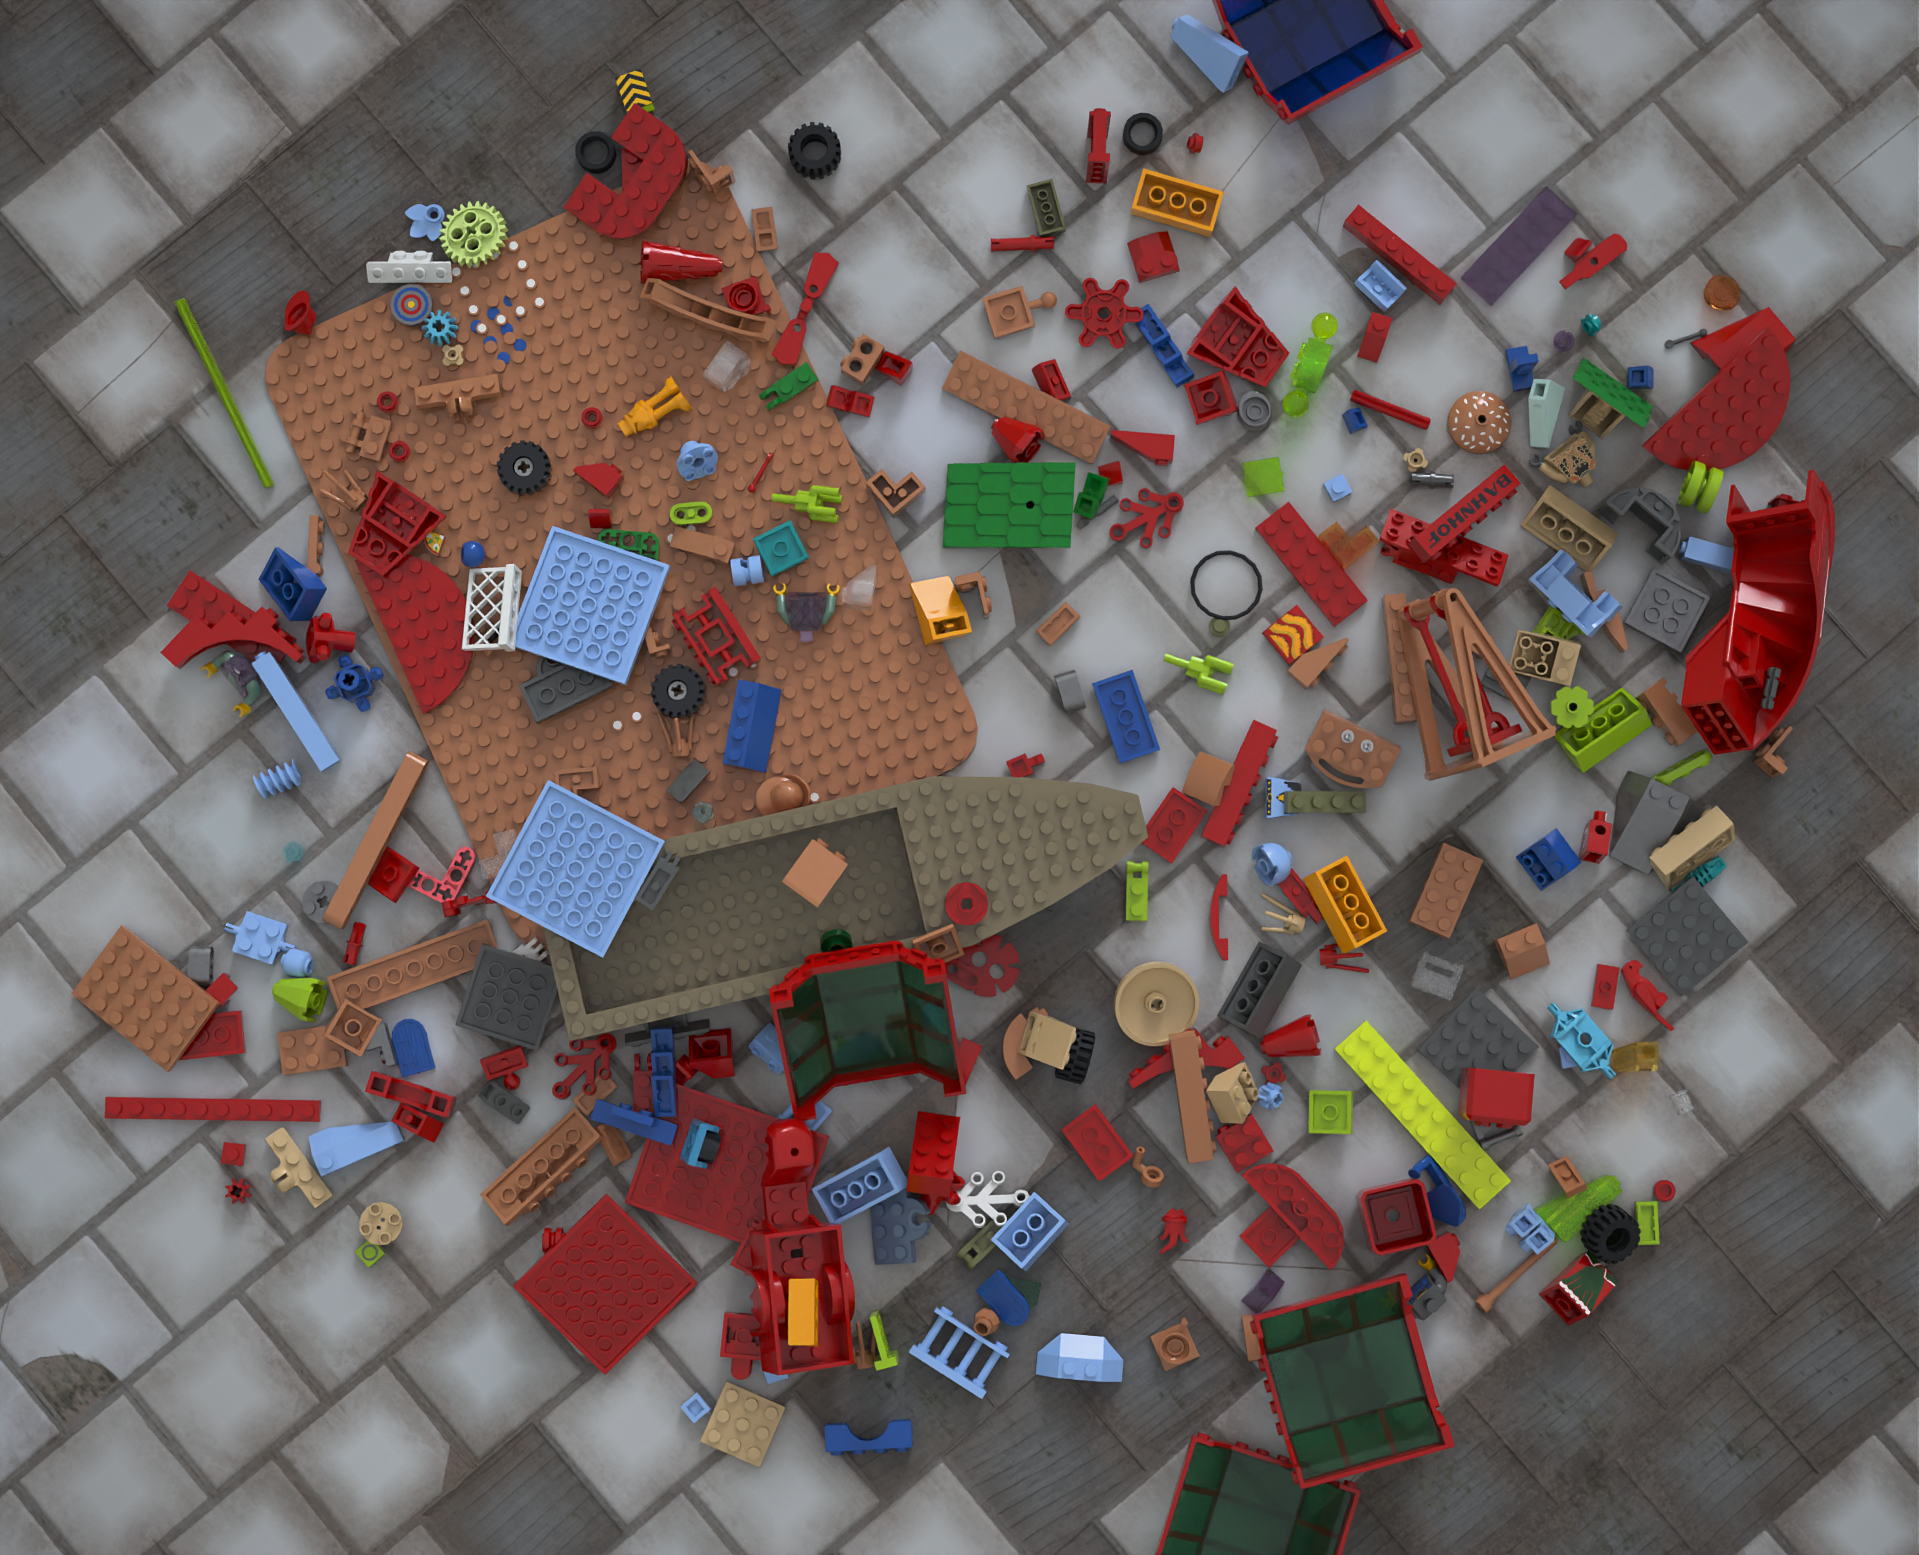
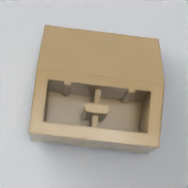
(1233, 1094)

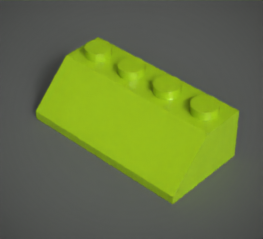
(1609, 728)

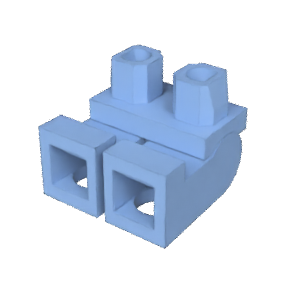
(1531, 1225)

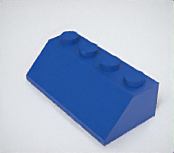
(752, 726)

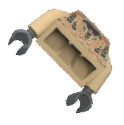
(1570, 460)

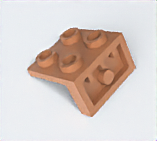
(718, 182)
(967, 583)
(1771, 764)

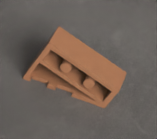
(1667, 713)

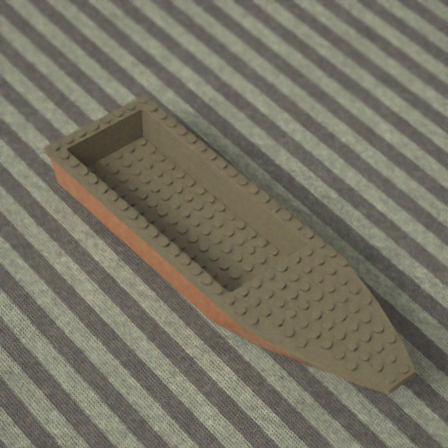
(737, 929)

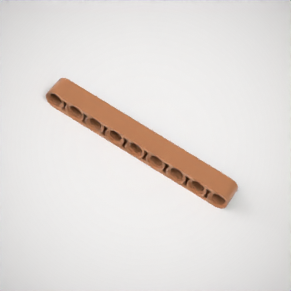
(375, 840)

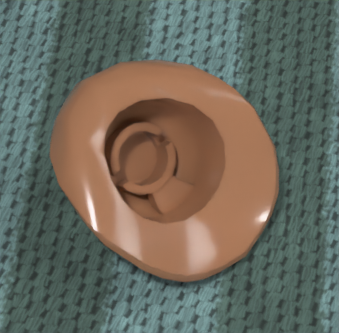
(782, 794)

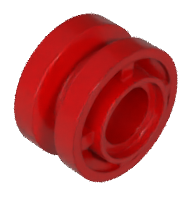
(549, 1238)

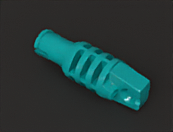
(1706, 871)

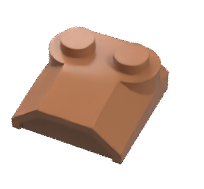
(351, 1028)

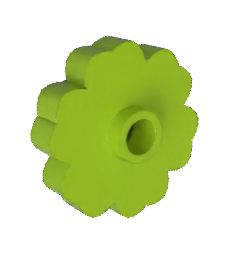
(1582, 707)

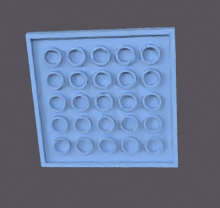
(589, 605)
(575, 868)

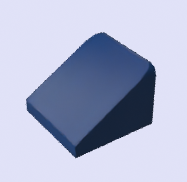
(1640, 377)

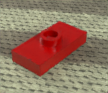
(1605, 986)

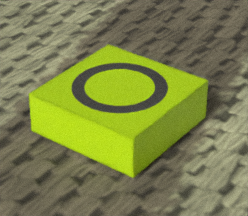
(370, 1253)

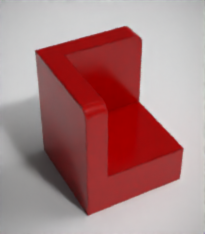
(222, 989)

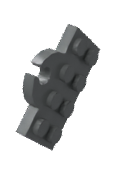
(560, 689)

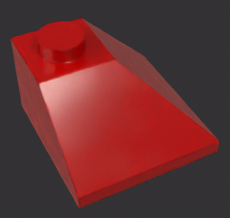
(713, 1053)

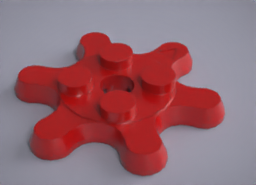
(1100, 299)

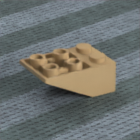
(1545, 657)
(1047, 1040)

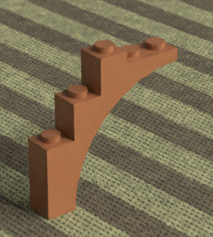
(708, 314)

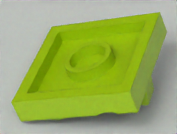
(1330, 1112)

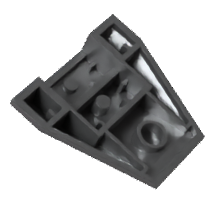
(1647, 818)

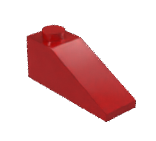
(1151, 446)

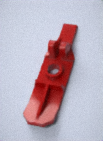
(1602, 254)

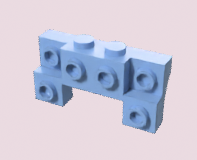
(1570, 599)

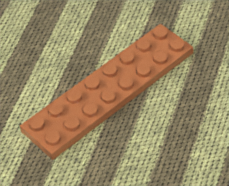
(1019, 401)
(412, 967)

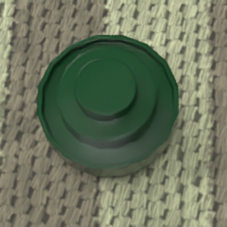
(835, 940)

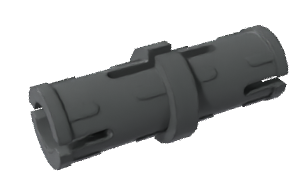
(1432, 480)

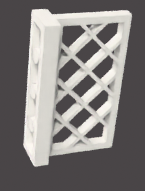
(509, 608)

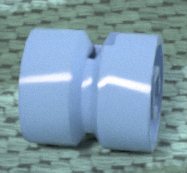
(747, 570)

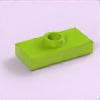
(1647, 1217)

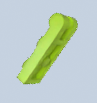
(1136, 892)

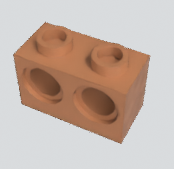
(867, 361)

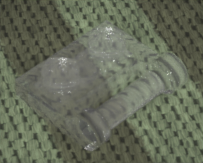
(1434, 982)

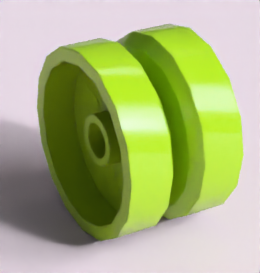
(1700, 487)

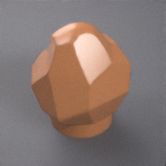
(985, 1322)

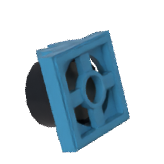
(701, 1144)

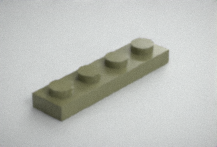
(1325, 802)

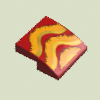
(1292, 635)

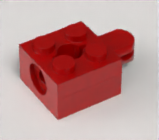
(739, 1344)

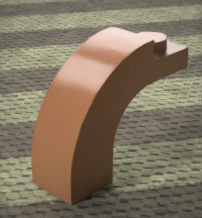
(1015, 1061)

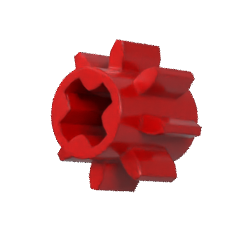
(231, 1192)

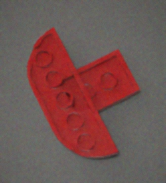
(1292, 1214)

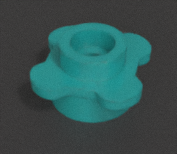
(1591, 324)

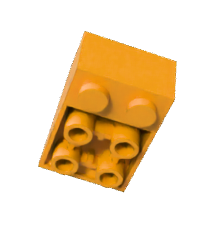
(939, 610)

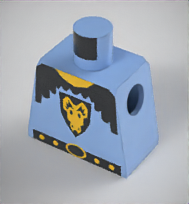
(1275, 796)

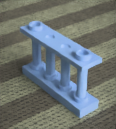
(940, 1361)

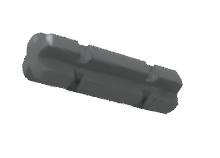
(1770, 688)

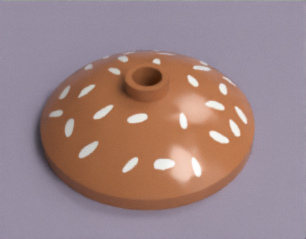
(1469, 432)

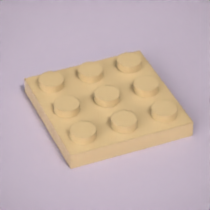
(743, 1424)

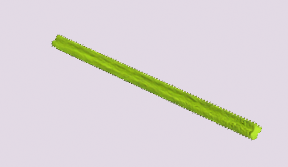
(224, 393)

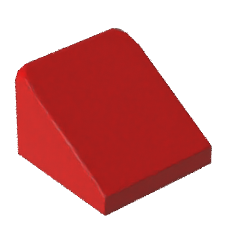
(1577, 249)
(1113, 472)
(600, 518)

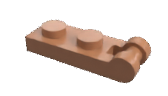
(315, 546)

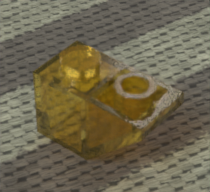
(1636, 1057)

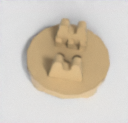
(371, 1219)

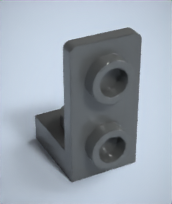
(503, 1102)

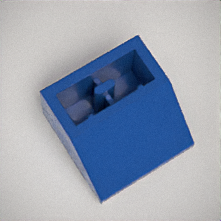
(1548, 859)

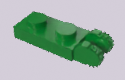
(790, 386)

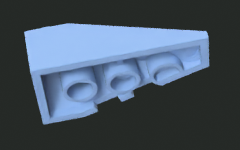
(346, 1145)

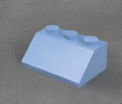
(1029, 1231)

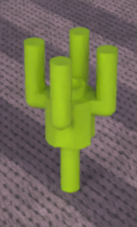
(812, 502)
(1203, 670)

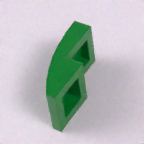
(1091, 496)

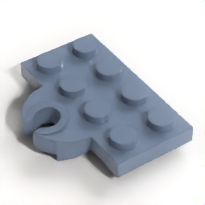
(897, 1228)

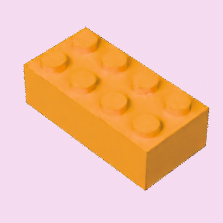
(1176, 202)
(1345, 904)

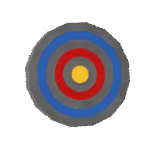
(411, 304)

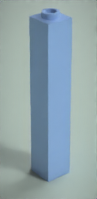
(1707, 554)
(295, 710)

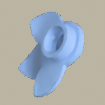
(423, 223)

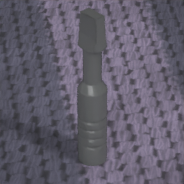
(1103, 508)

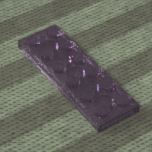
(1518, 246)

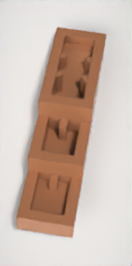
(1614, 628)

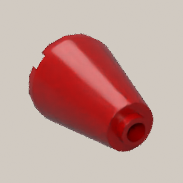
(1293, 1039)

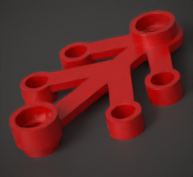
(1149, 515)
(452, 908)
(587, 1064)

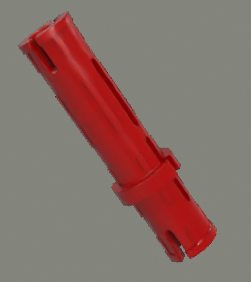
(1027, 243)

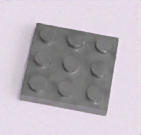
(1666, 610)

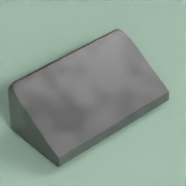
(688, 781)

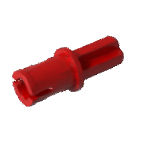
(354, 943)

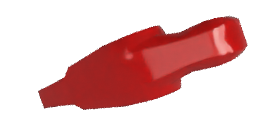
(1644, 991)

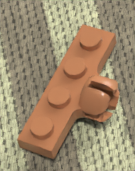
(458, 394)

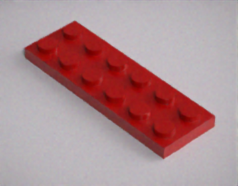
(1311, 564)
(202, 599)

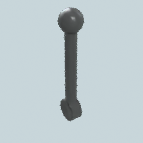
(1669, 343)

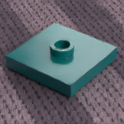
(781, 548)

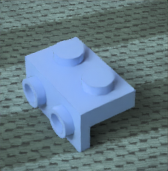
(1380, 286)
(767, 1048)

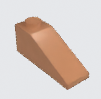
(703, 545)

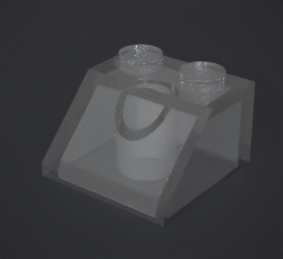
(860, 590)

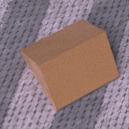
(940, 943)

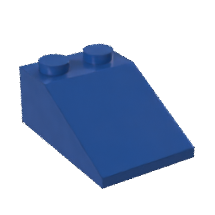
(292, 586)

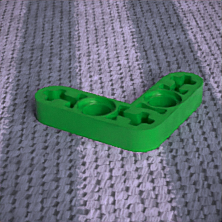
(639, 546)

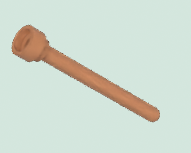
(1487, 1300)

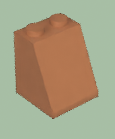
(815, 872)

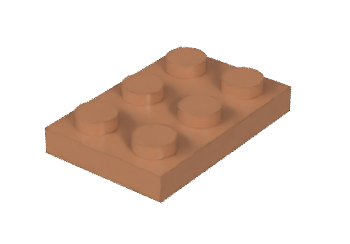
(308, 1051)

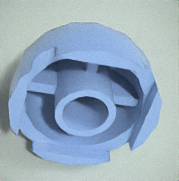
(1272, 862)

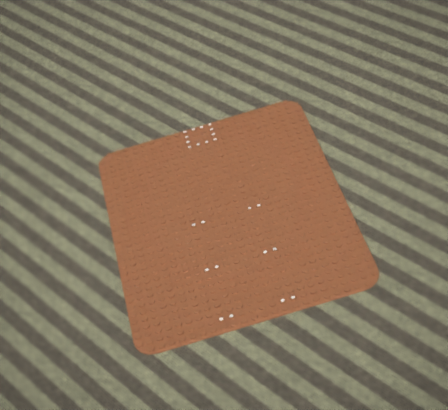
(855, 703)

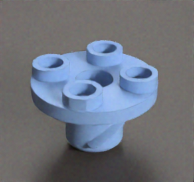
(696, 460)

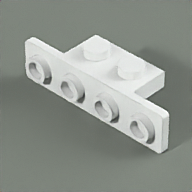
(409, 268)

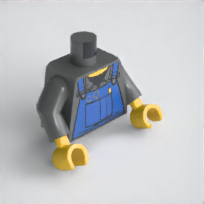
(1428, 1291)

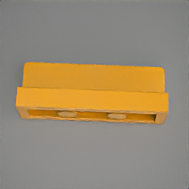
(803, 1312)

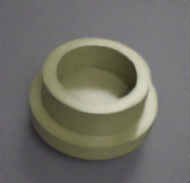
(1219, 627)

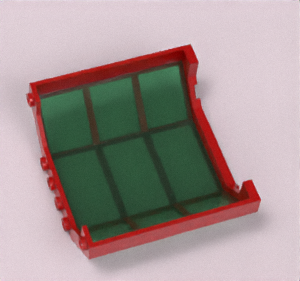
(864, 1020)
(1349, 1381)
(1248, 1505)

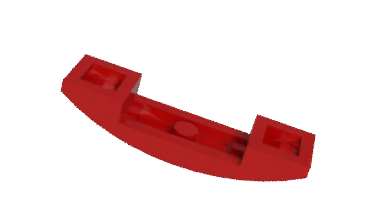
(1219, 891)

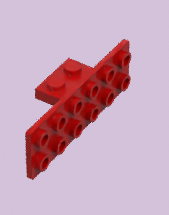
(1463, 557)

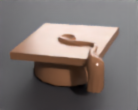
(1175, 1345)

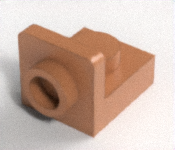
(652, 641)

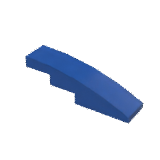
(1163, 347)
(663, 1071)

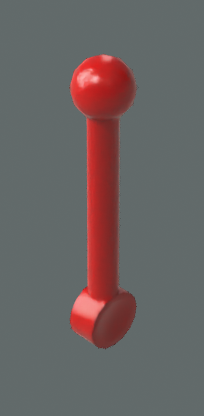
(751, 488)

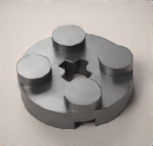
(311, 899)

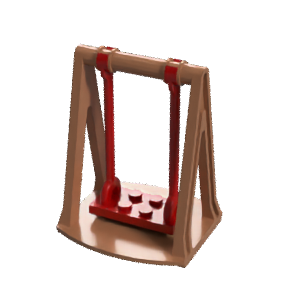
(1463, 688)

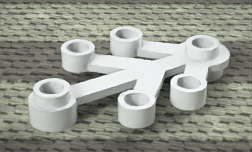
(985, 1200)

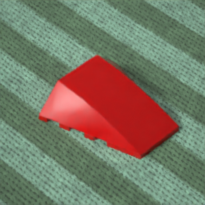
(1239, 341)
(1729, 341)
(391, 525)

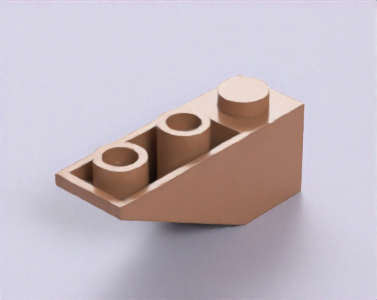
(1309, 665)

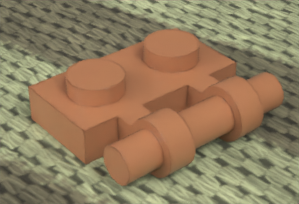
(375, 438)

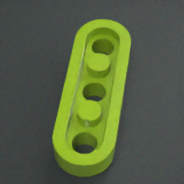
(1683, 768)

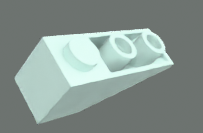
(1543, 411)

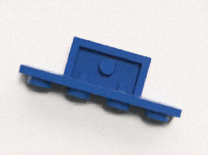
(636, 1122)

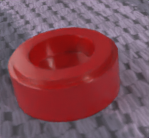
(1664, 1190)

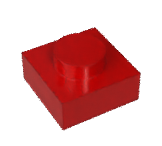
(233, 1153)

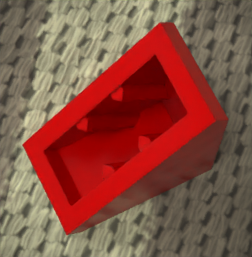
(894, 367)

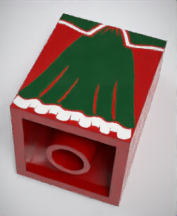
(1579, 1288)

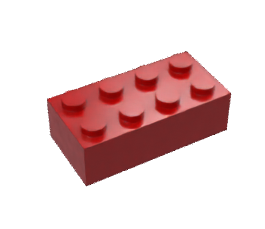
(933, 1154)

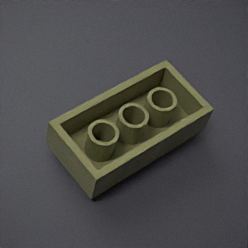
(1046, 208)

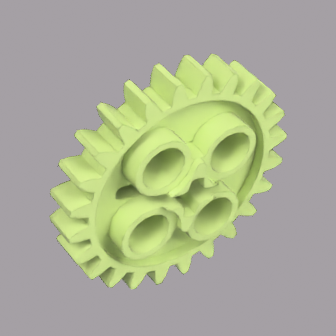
(473, 234)

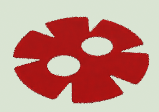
(1004, 956)

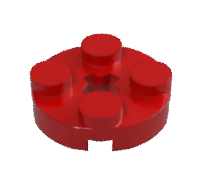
(967, 916)

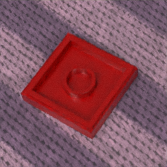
(392, 874)

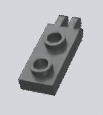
(658, 881)

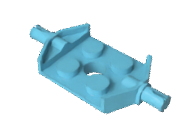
(1567, 1032)

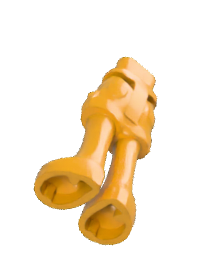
(643, 415)

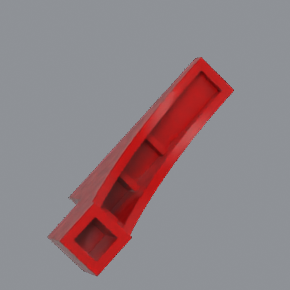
(1222, 1054)

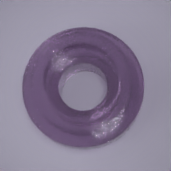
(1568, 336)

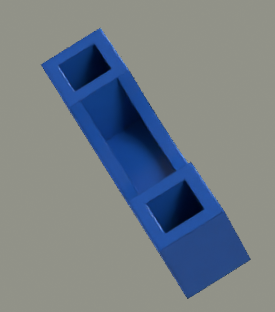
(840, 1438)

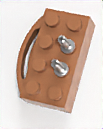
(1351, 751)

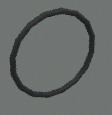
(1228, 552)

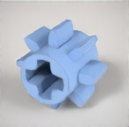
(1270, 1096)

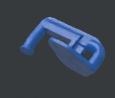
(1443, 1199)

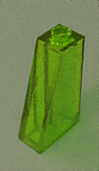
(1567, 1214)

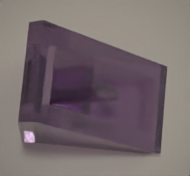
(1263, 1291)

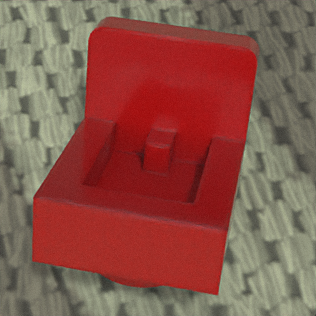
(684, 1070)

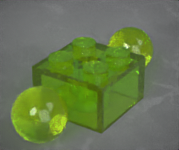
(1312, 364)

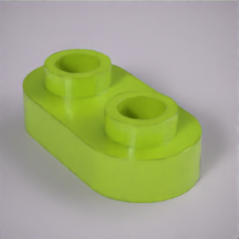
(691, 513)

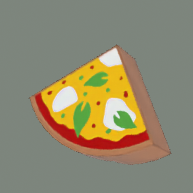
(434, 543)

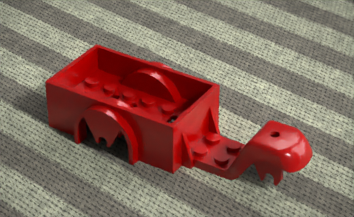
(789, 1228)

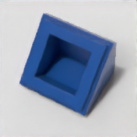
(1354, 420)

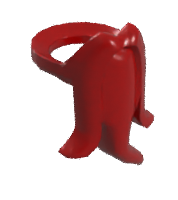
(1174, 1225)

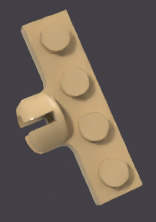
(295, 1169)

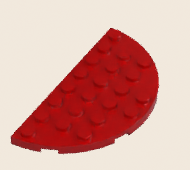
(1731, 412)
(425, 625)

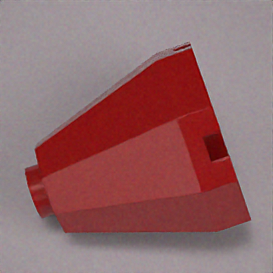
(1017, 439)

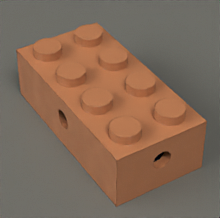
(1445, 891)

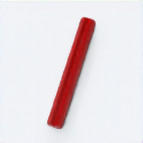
(1390, 409)

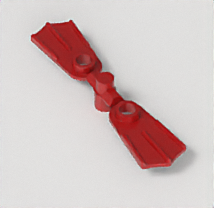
(819, 274)

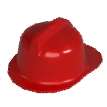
(299, 314)

